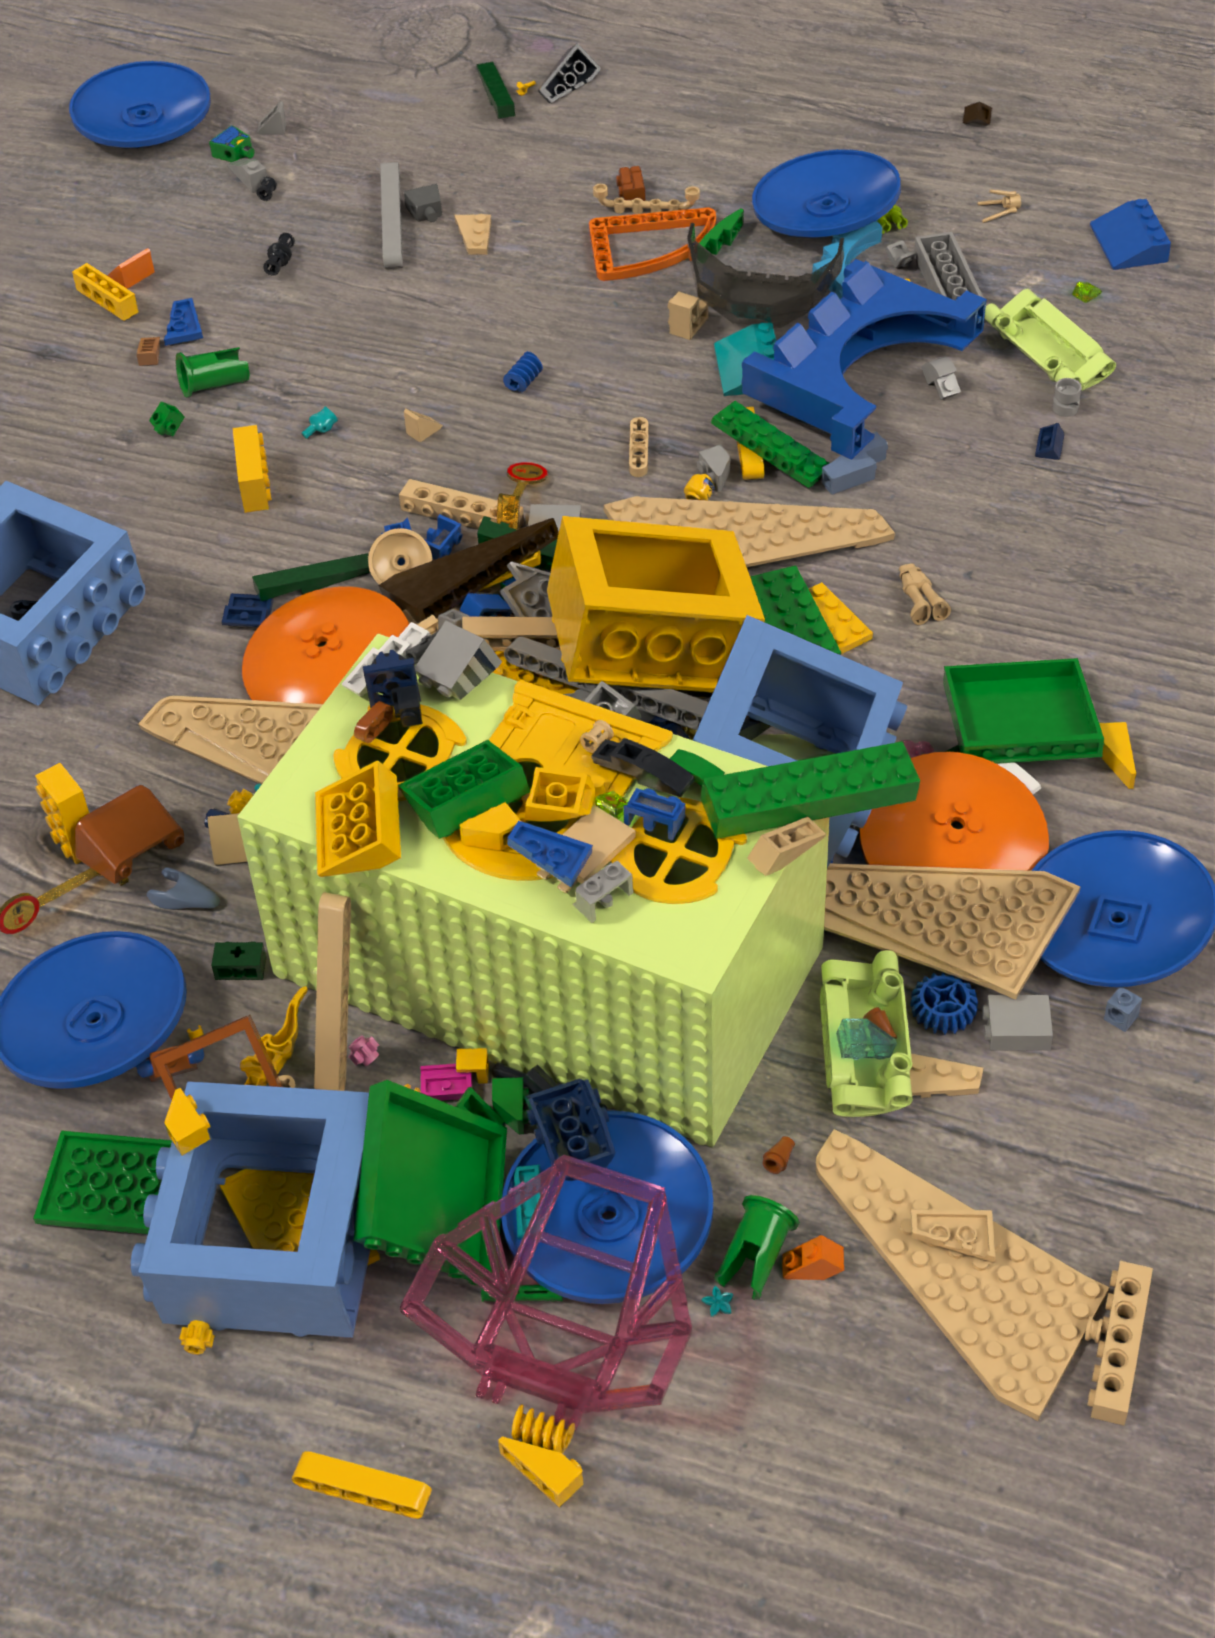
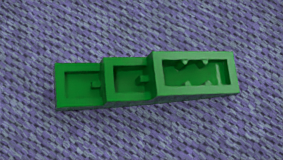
(723, 232)

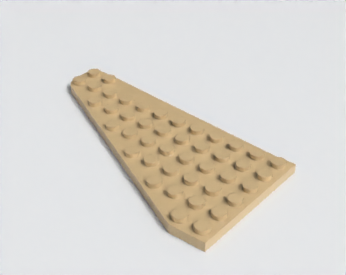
(762, 530)
(231, 733)
(955, 920)
(1006, 1318)

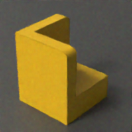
(473, 1061)

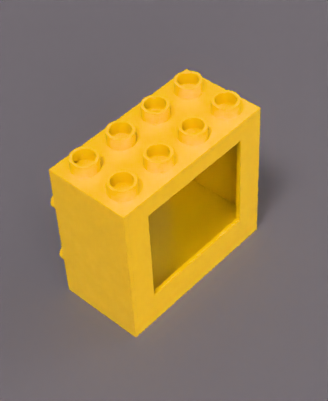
(648, 602)

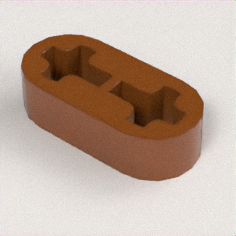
(374, 722)

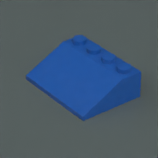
(1132, 236)

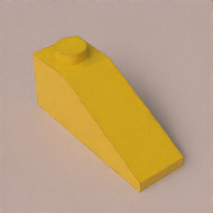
(1118, 752)
(544, 1468)

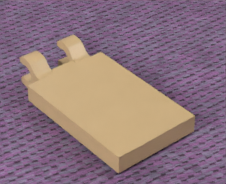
(607, 837)

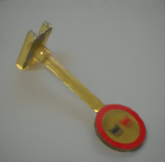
(509, 505)
(23, 908)

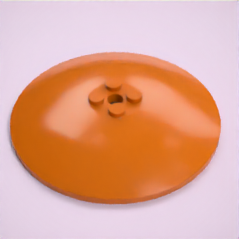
(284, 652)
(997, 812)

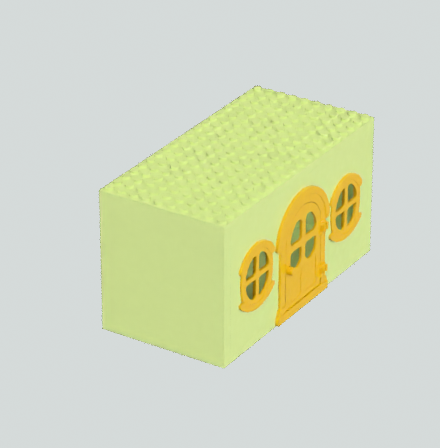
(468, 945)

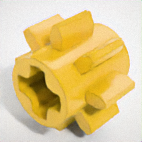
(239, 800)
(196, 1337)

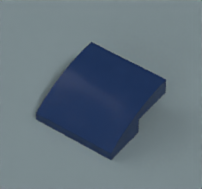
(246, 610)

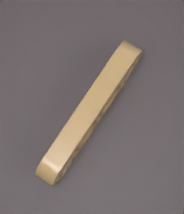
(641, 446)

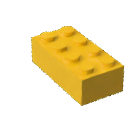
(252, 468)
(63, 804)

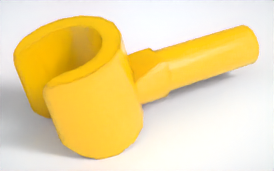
(523, 87)

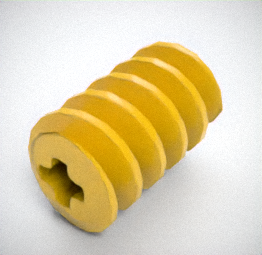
(541, 1432)

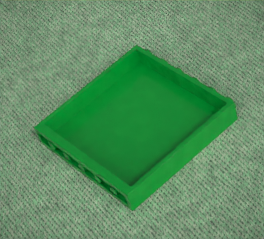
(1023, 711)
(425, 1174)

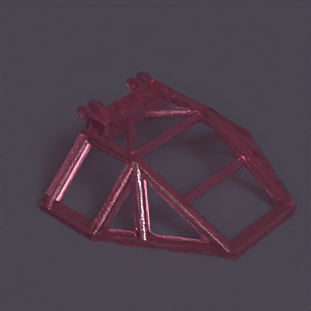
(522, 1370)

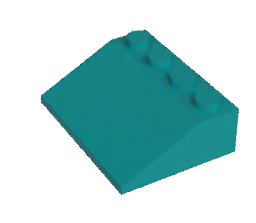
(736, 347)

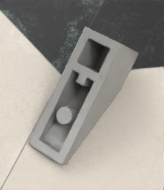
(249, 172)

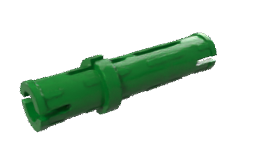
(550, 1296)

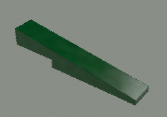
(496, 90)
(310, 577)

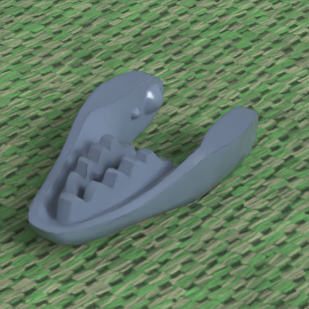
(185, 894)

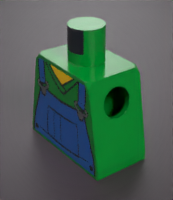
(231, 145)

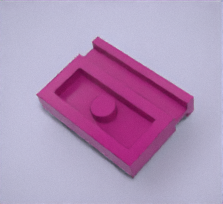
(444, 1082)

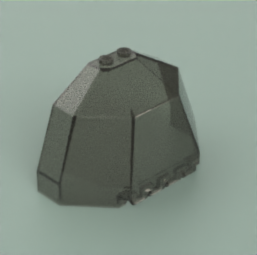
(755, 297)

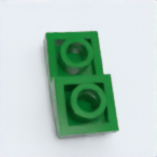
(696, 765)

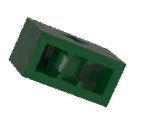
(238, 960)

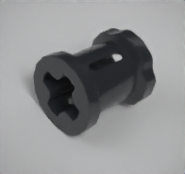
(264, 188)

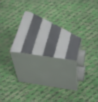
(456, 662)

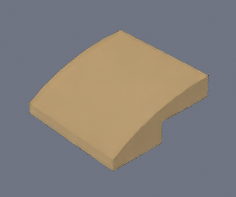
(226, 839)

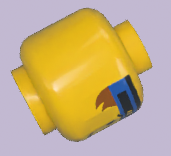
(699, 487)

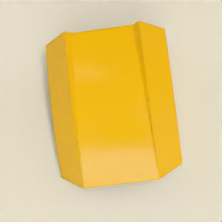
(559, 795)

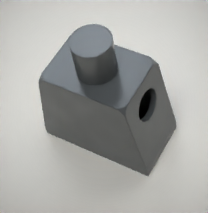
(424, 203)

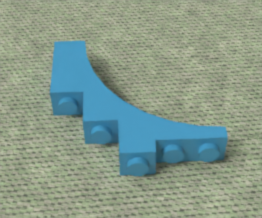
(854, 244)

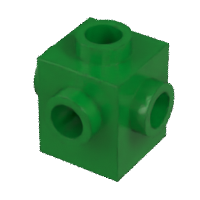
(166, 419)

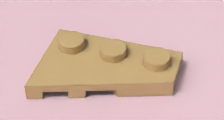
(475, 232)
(943, 1076)
(956, 1230)

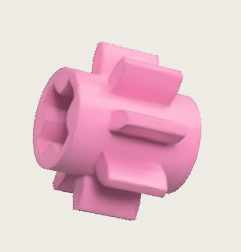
(363, 1050)

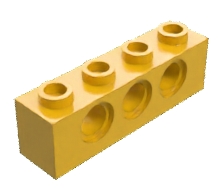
(105, 291)

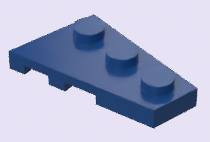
(183, 323)
(551, 851)

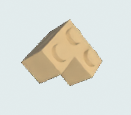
(686, 315)

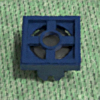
(387, 673)

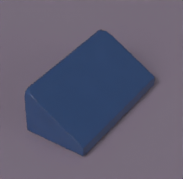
(1050, 442)

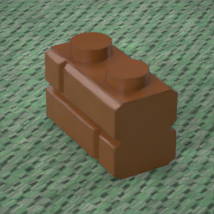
(630, 183)

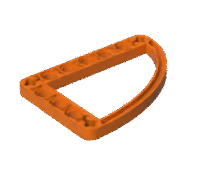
(605, 225)

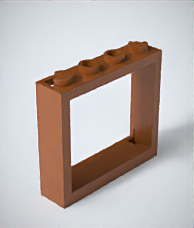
(245, 1023)

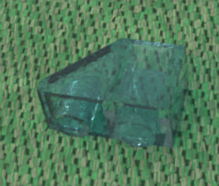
(864, 1040)

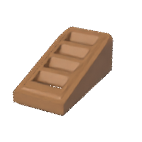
(148, 351)

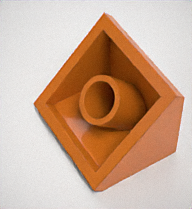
(133, 269)

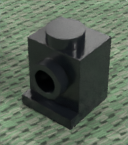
(407, 705)

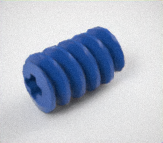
(523, 372)

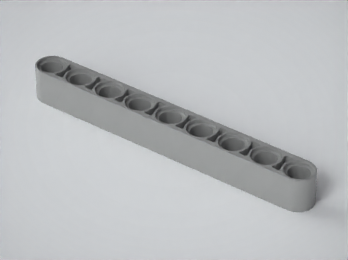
(391, 215)

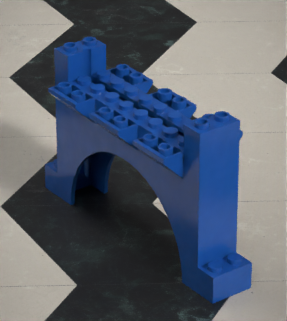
(871, 314)

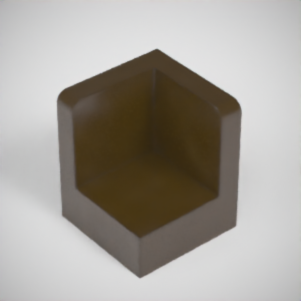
(977, 113)

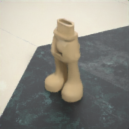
(916, 584)

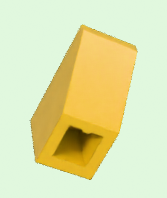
(490, 828)
(184, 1124)

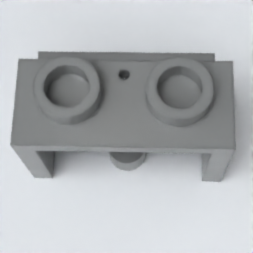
(599, 886)

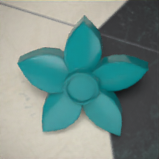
(718, 1301)

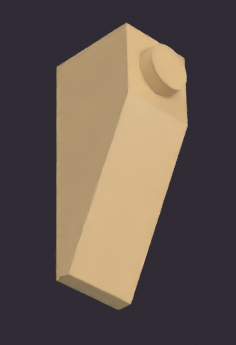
(784, 845)

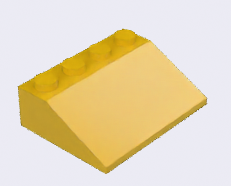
(358, 822)

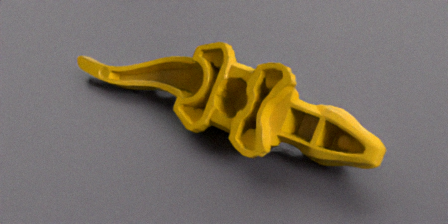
(279, 1046)

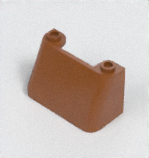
(123, 830)

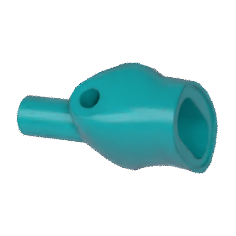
(321, 422)

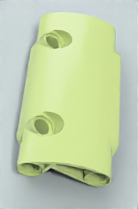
(1050, 339)
(849, 992)

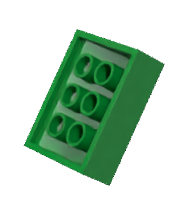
(464, 787)

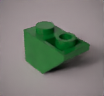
(509, 1101)

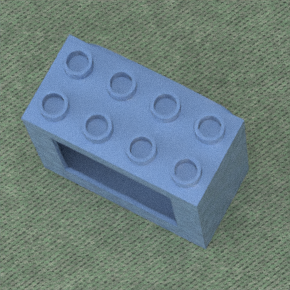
(92, 590)
(806, 695)
(260, 1288)

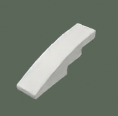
(409, 638)

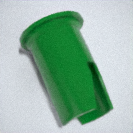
(210, 370)
(759, 1239)

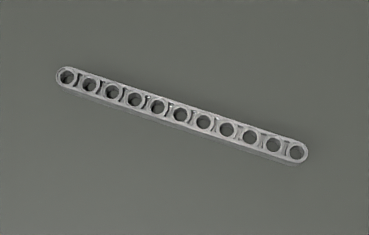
(657, 701)

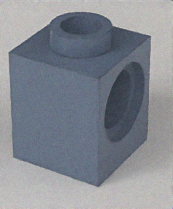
(1122, 1009)

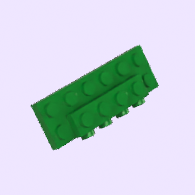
(770, 443)

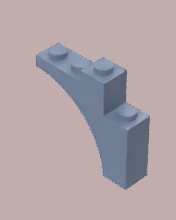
(848, 473)

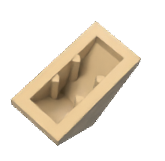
(420, 425)

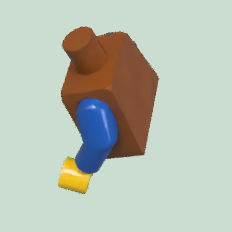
(179, 1066)

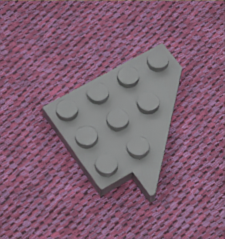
(528, 593)

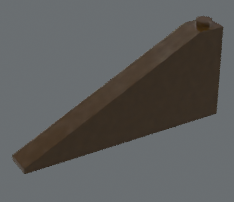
(447, 580)

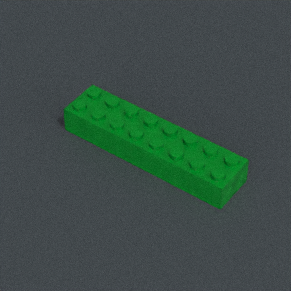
(809, 788)

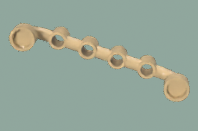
(655, 205)

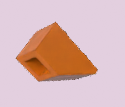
(814, 1260)

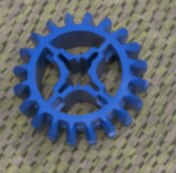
(946, 1009)

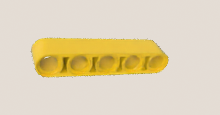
(751, 463)
(361, 1484)

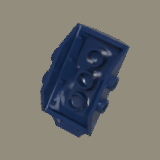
(571, 1123)

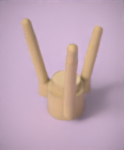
(1011, 202)

